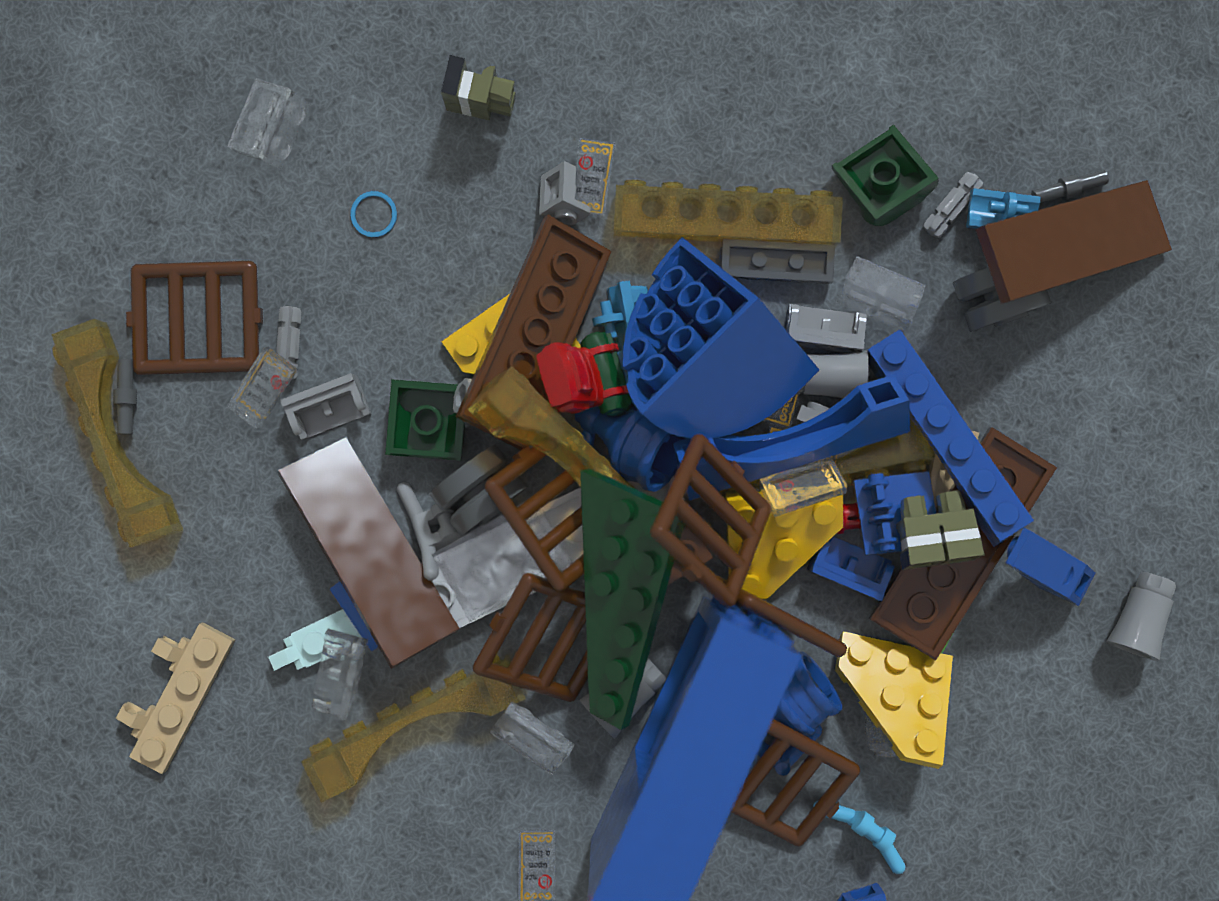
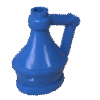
(634, 445)
(804, 708)

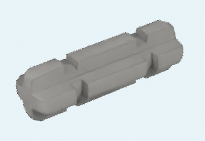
(952, 205)
(289, 334)

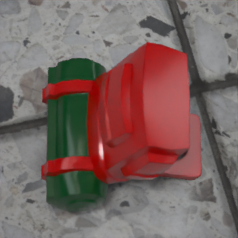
(585, 376)

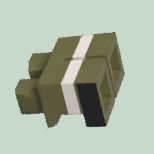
(476, 93)
(938, 537)

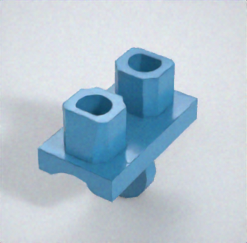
(994, 206)
(618, 310)

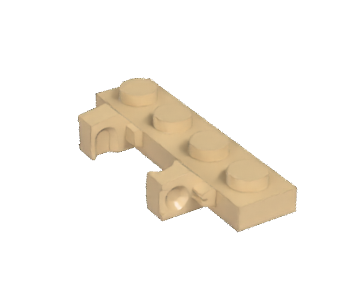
(166, 724)

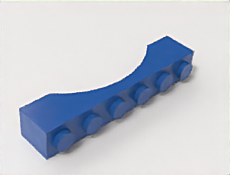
(860, 419)
(966, 461)

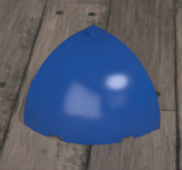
(708, 351)

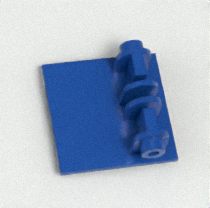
(880, 507)

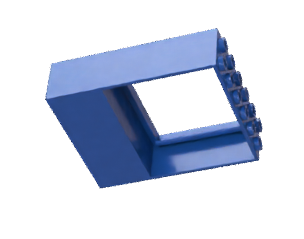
(691, 757)

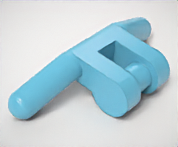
(881, 837)

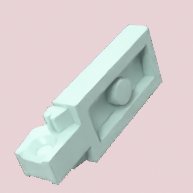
(306, 644)

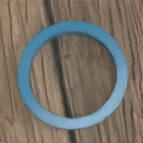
(393, 219)

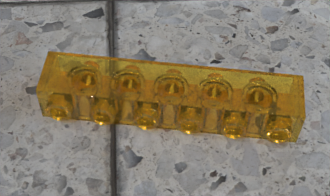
(821, 206)

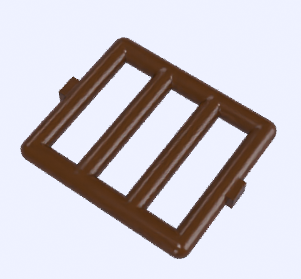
(175, 273)
(674, 505)
(518, 515)
(503, 623)
(789, 623)
(827, 804)

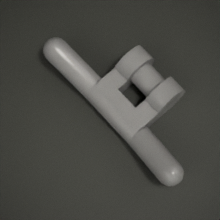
(421, 522)

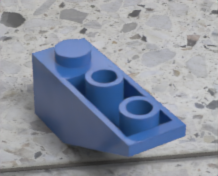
(1049, 567)

